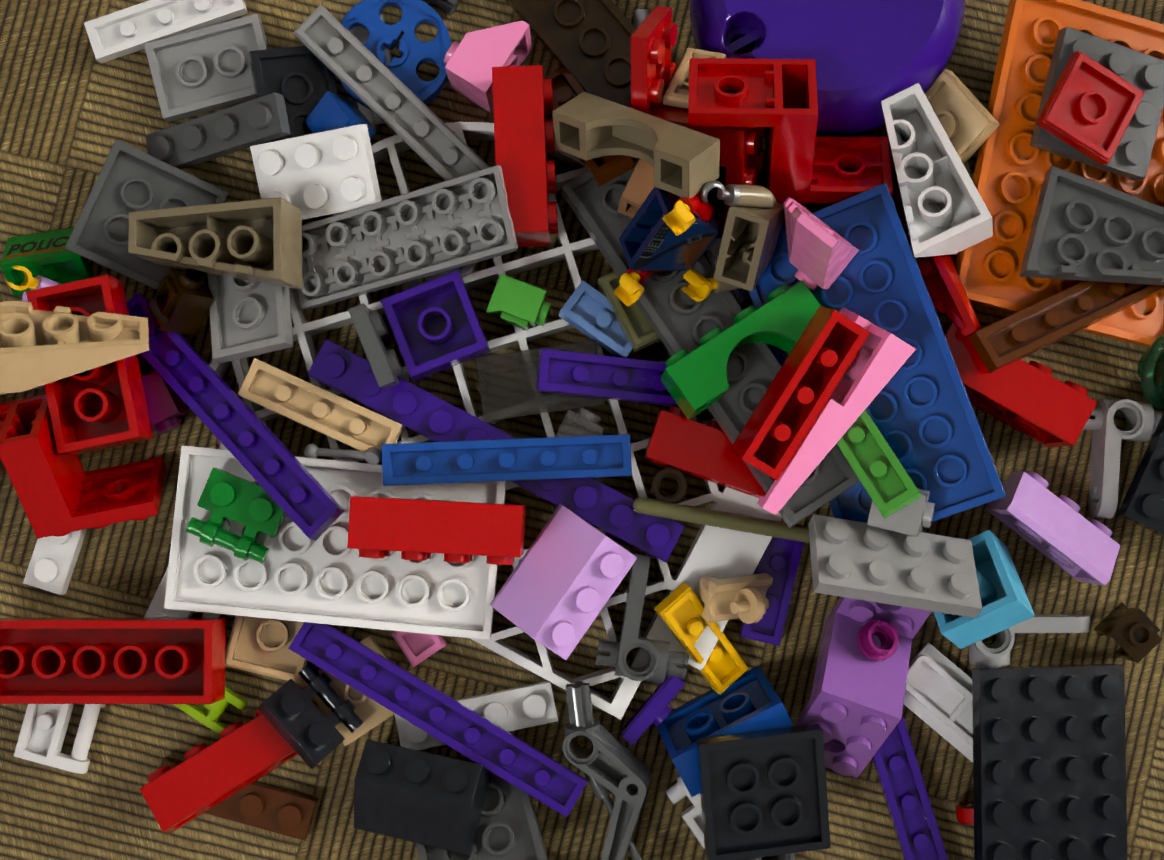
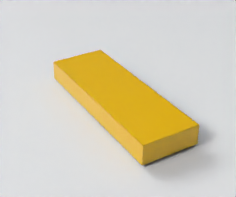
(683, 617)

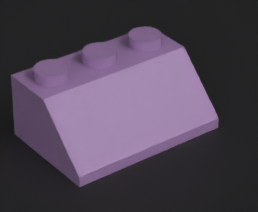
(1056, 528)
(563, 582)

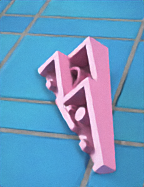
(863, 380)

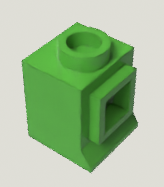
(518, 303)

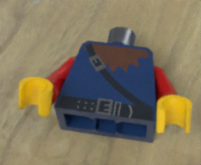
(665, 235)

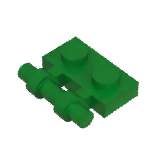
(242, 502)

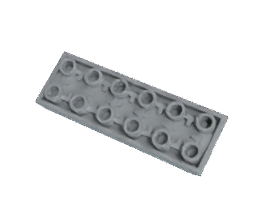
(406, 238)

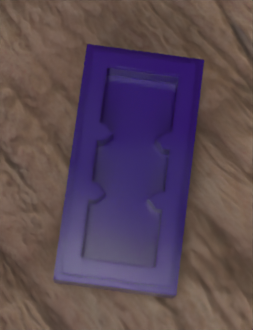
(653, 710)

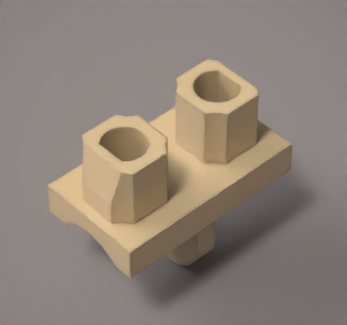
(734, 597)

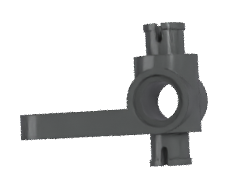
(661, 660)

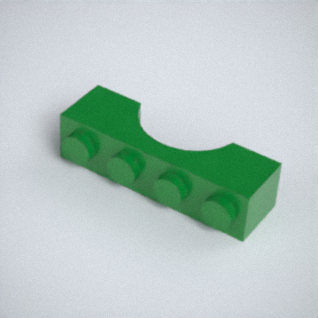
(700, 376)

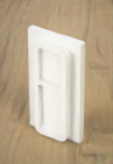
(941, 697)

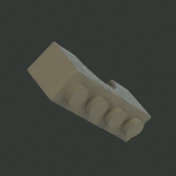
(599, 128)

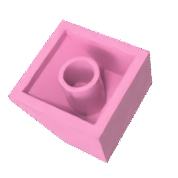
(472, 59)

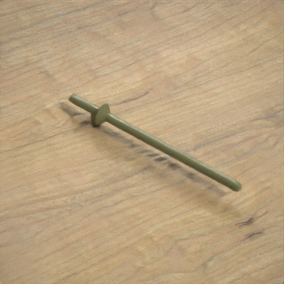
(720, 519)

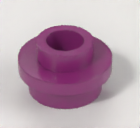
(887, 636)

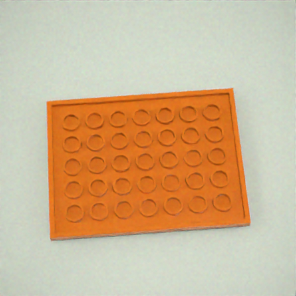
(1012, 171)

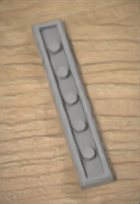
(387, 96)

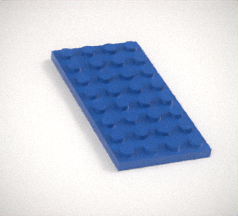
(925, 403)

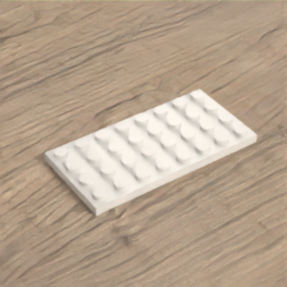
(323, 577)

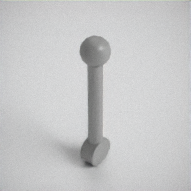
(372, 454)

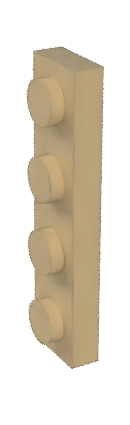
(317, 408)

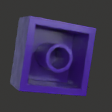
(435, 325)

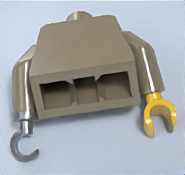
(746, 242)

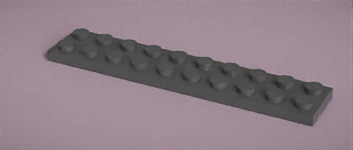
(681, 325)

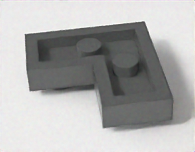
(373, 335)

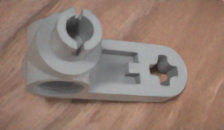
(1106, 448)
(999, 652)

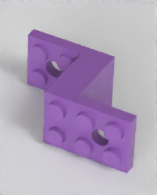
(854, 696)

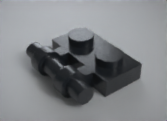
(303, 723)

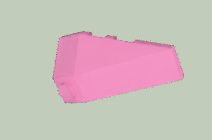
(814, 247)

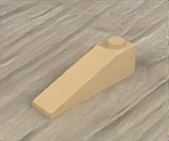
(56, 344)

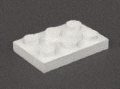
(319, 171)

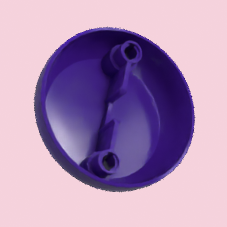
(859, 47)

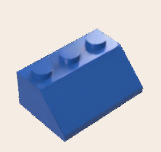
(742, 708)

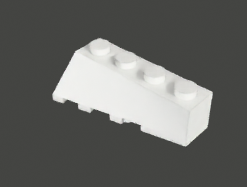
(935, 188)

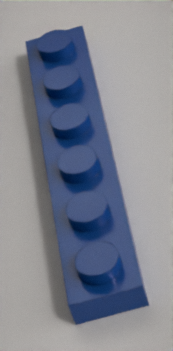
(506, 460)

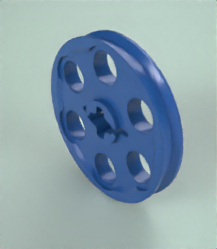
(413, 52)

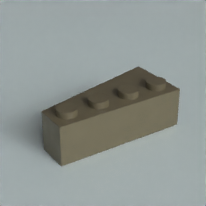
(230, 239)

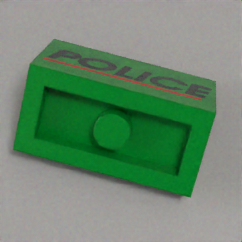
(43, 256)

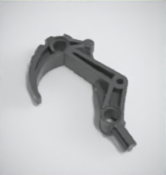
(608, 769)

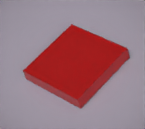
(1090, 108)

